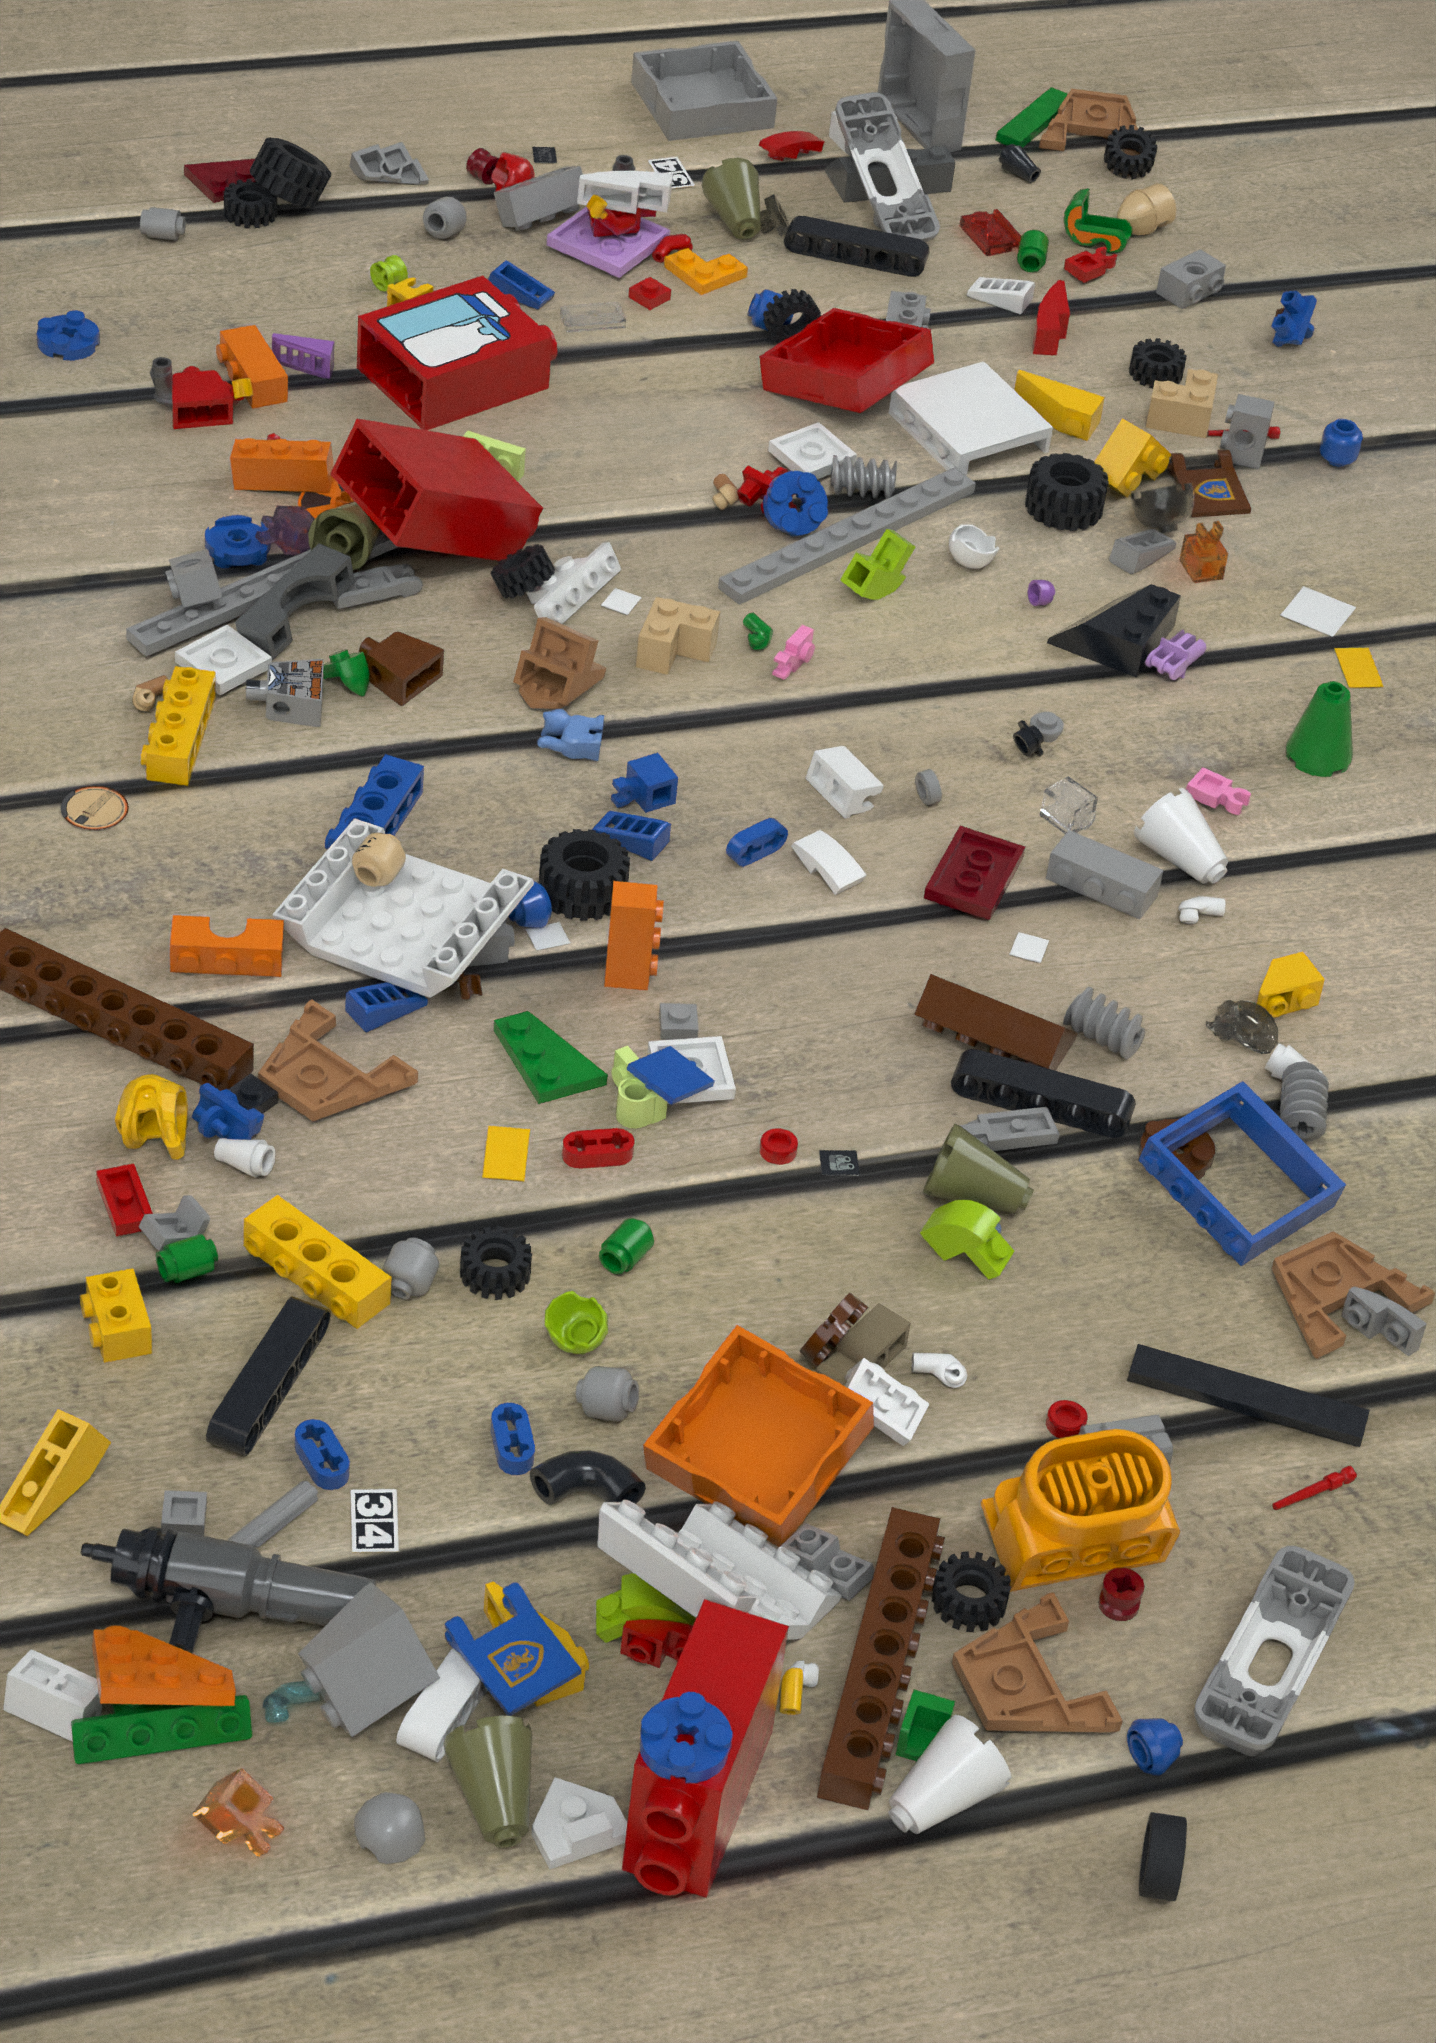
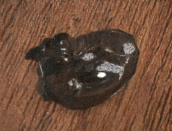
(1246, 1024)

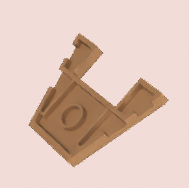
(1089, 114)
(321, 1081)
(1318, 1280)
(1014, 1686)

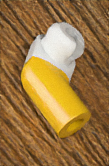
(792, 1686)

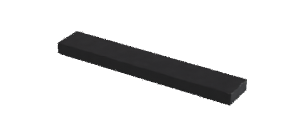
(1248, 1395)

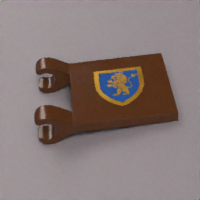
(1215, 490)

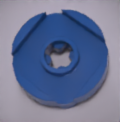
(68, 336)
(813, 505)
(226, 551)
(689, 1716)

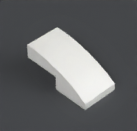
(830, 859)

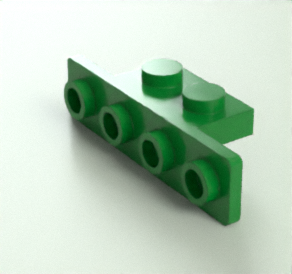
(158, 1728)

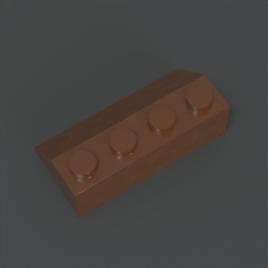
(993, 1023)

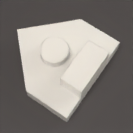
(576, 1823)

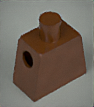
(402, 665)

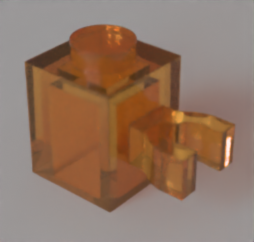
(1204, 554)
(236, 1809)

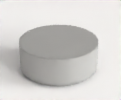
(928, 787)

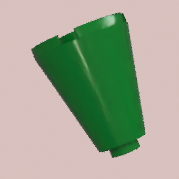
(1323, 733)

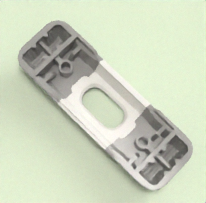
(875, 136)
(1295, 1605)

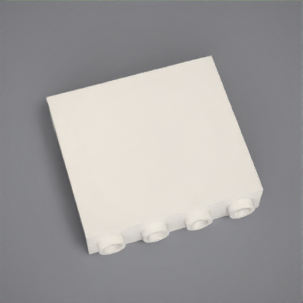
(967, 416)

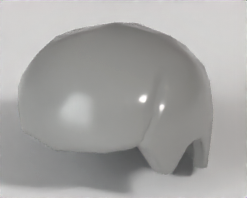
(390, 1827)

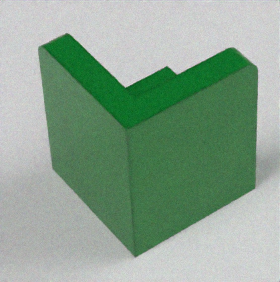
(922, 1722)

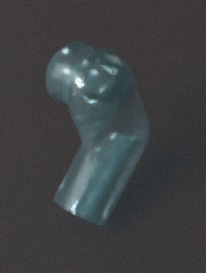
(286, 1694)

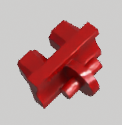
(756, 485)

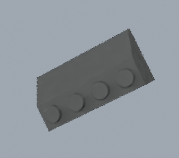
(932, 165)

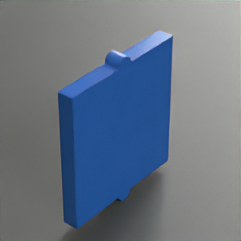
(670, 1075)

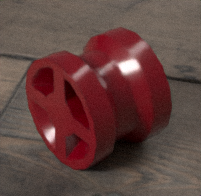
(482, 165)
(1121, 1605)

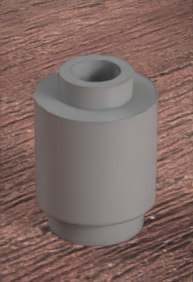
(162, 223)

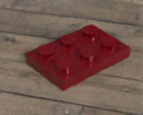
(974, 872)

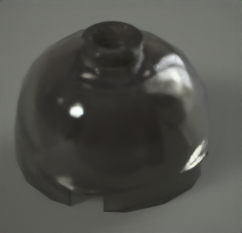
(1164, 506)

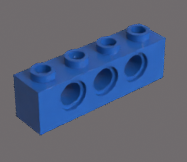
(385, 797)

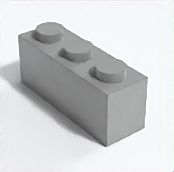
(539, 198)
(1104, 874)

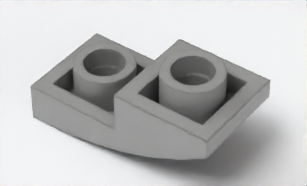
(1377, 1314)
(822, 1553)

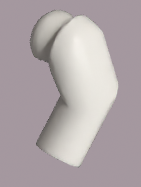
(1200, 905)
(943, 1366)

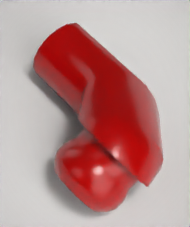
(669, 243)

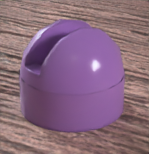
(1040, 592)

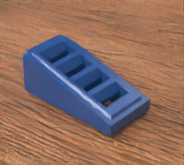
(521, 285)
(641, 834)
(369, 1013)

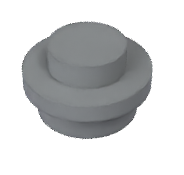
(1048, 724)

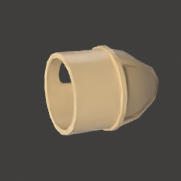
(1148, 209)

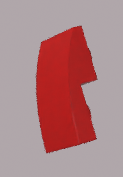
(790, 143)
(654, 1640)

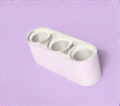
(441, 1707)

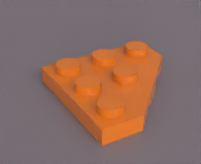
(150, 1671)

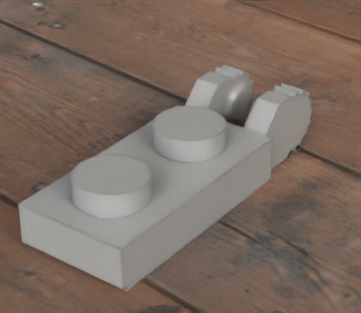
(380, 584)

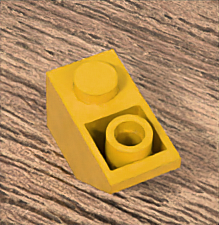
(1290, 985)

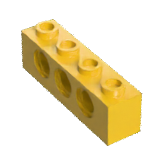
(317, 1261)

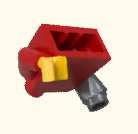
(612, 222)
(197, 395)

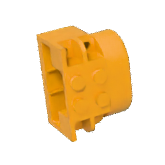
(1084, 1509)

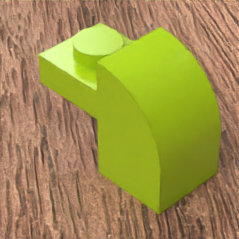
(881, 572)
(968, 1229)
(635, 1602)

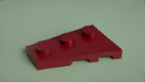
(215, 176)

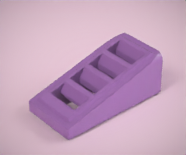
(315, 347)

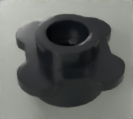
(1028, 739)

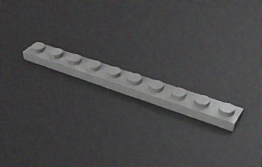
(845, 536)
(236, 599)

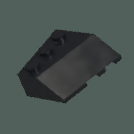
(1123, 630)

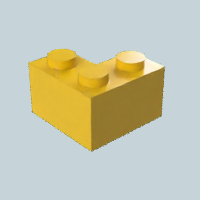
(1130, 455)

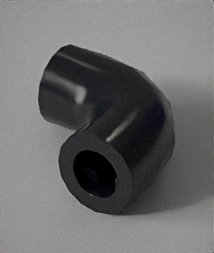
(586, 1473)

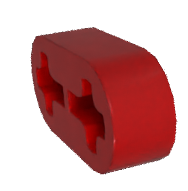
(598, 1148)

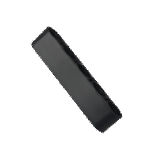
(870, 241)
(1027, 1086)
(268, 1376)

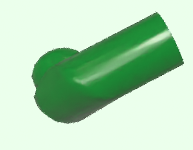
(761, 632)

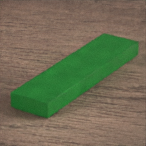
(1032, 119)

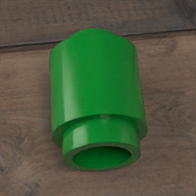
(1032, 250)
(626, 1246)
(186, 1258)

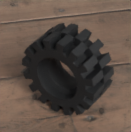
(1127, 163)
(249, 204)
(785, 307)
(1157, 362)
(522, 571)
(495, 1279)
(966, 1609)

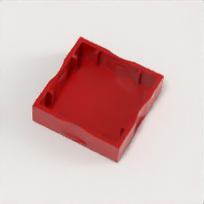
(847, 360)

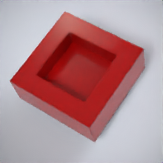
(649, 293)

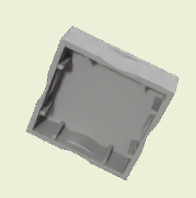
(926, 73)
(703, 90)

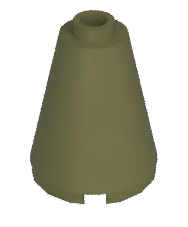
(735, 195)
(346, 531)
(976, 1173)
(495, 1775)

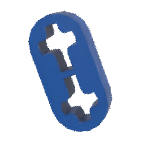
(756, 842)
(505, 1439)
(329, 1450)

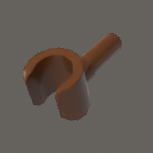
(469, 985)

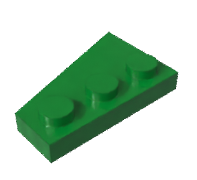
(545, 1059)

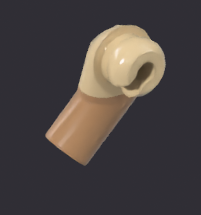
(727, 492)
(146, 692)

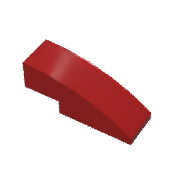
(1051, 320)

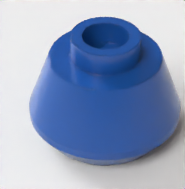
(533, 909)
(1154, 1744)

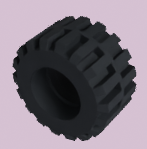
(290, 172)
(1066, 491)
(580, 872)

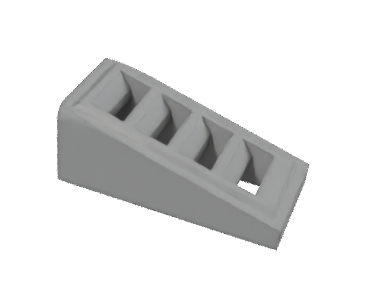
(1140, 550)

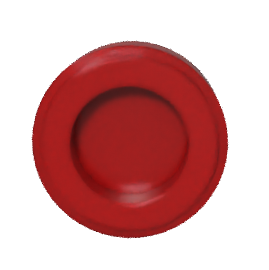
(778, 1146)
(1065, 1418)

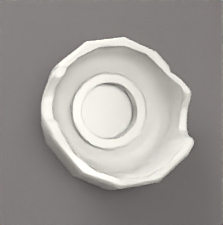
(972, 546)

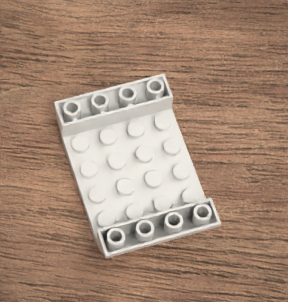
(405, 933)
(717, 1562)

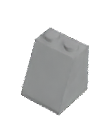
(366, 1661)

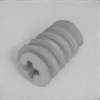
(863, 477)
(1105, 1024)
(1304, 1100)

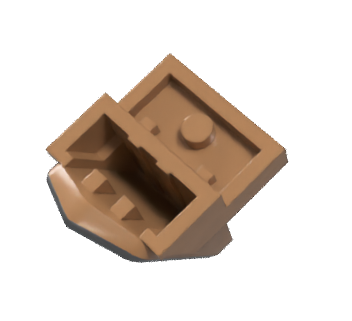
(557, 666)

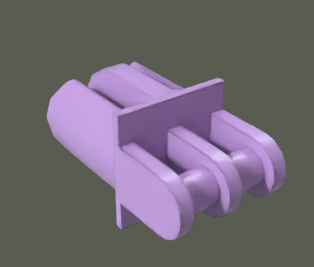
(1176, 654)

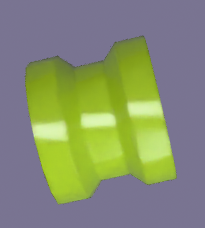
(388, 272)

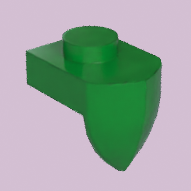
(351, 668)

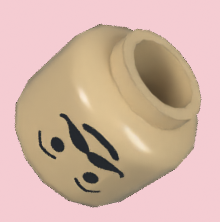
(378, 859)

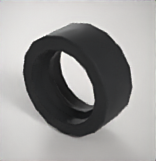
(1162, 1856)

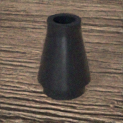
(1017, 161)

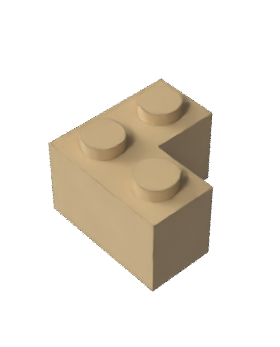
(1183, 407)
(676, 630)

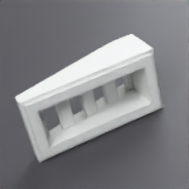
(1003, 293)

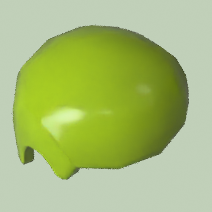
(576, 1323)

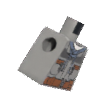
(291, 691)

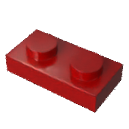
(123, 1198)

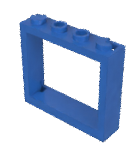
(1274, 1139)

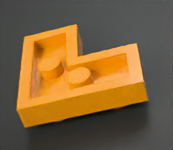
(704, 275)

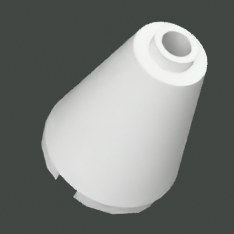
(1183, 837)
(948, 1777)

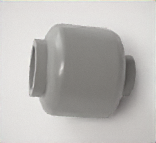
(444, 217)
(412, 1267)
(607, 1393)

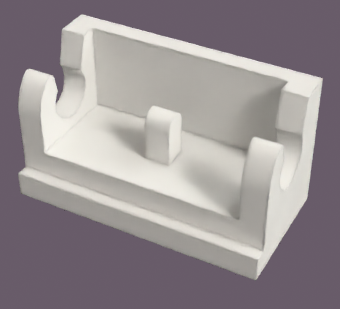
(842, 780)
(50, 1693)

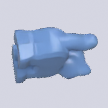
(579, 733)

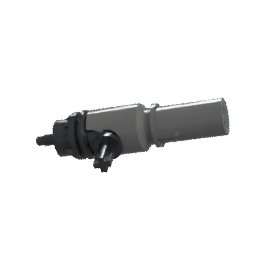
(221, 1578)

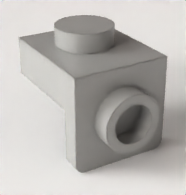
(171, 1227)

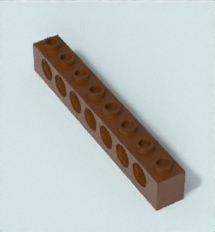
(122, 1014)
(879, 1660)

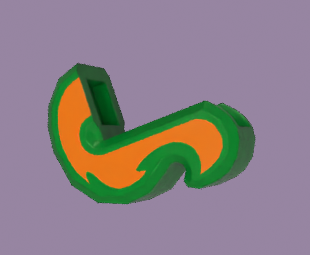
(1093, 229)

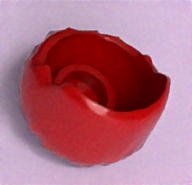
(511, 170)

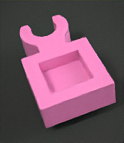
(796, 652)
(1215, 789)

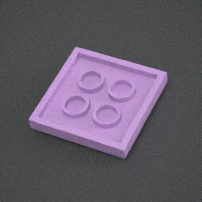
(609, 253)

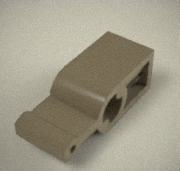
(875, 1337)

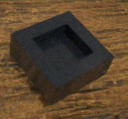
(254, 1094)

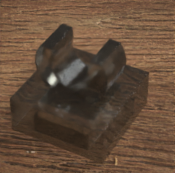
(773, 217)

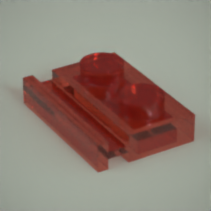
(990, 232)

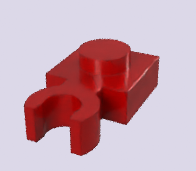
(1089, 266)

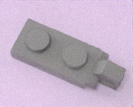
(1014, 1129)

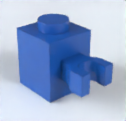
(648, 783)

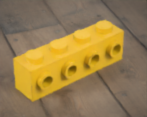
(179, 725)

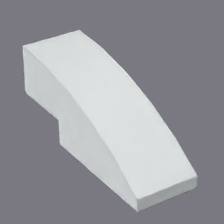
(627, 190)

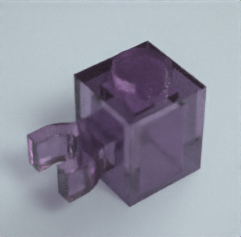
(287, 529)

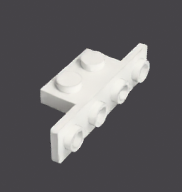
(574, 583)

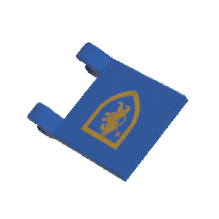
(516, 1659)

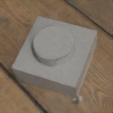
(678, 1021)
(184, 1511)

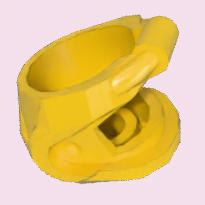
(151, 1110)

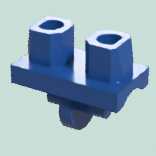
(1295, 321)
(223, 1116)

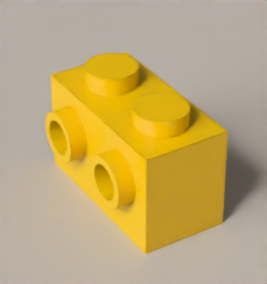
(117, 1315)

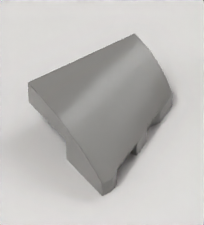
(387, 165)

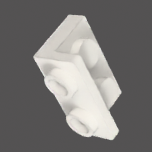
(895, 1405)

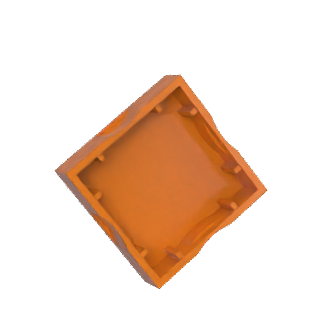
(759, 1435)

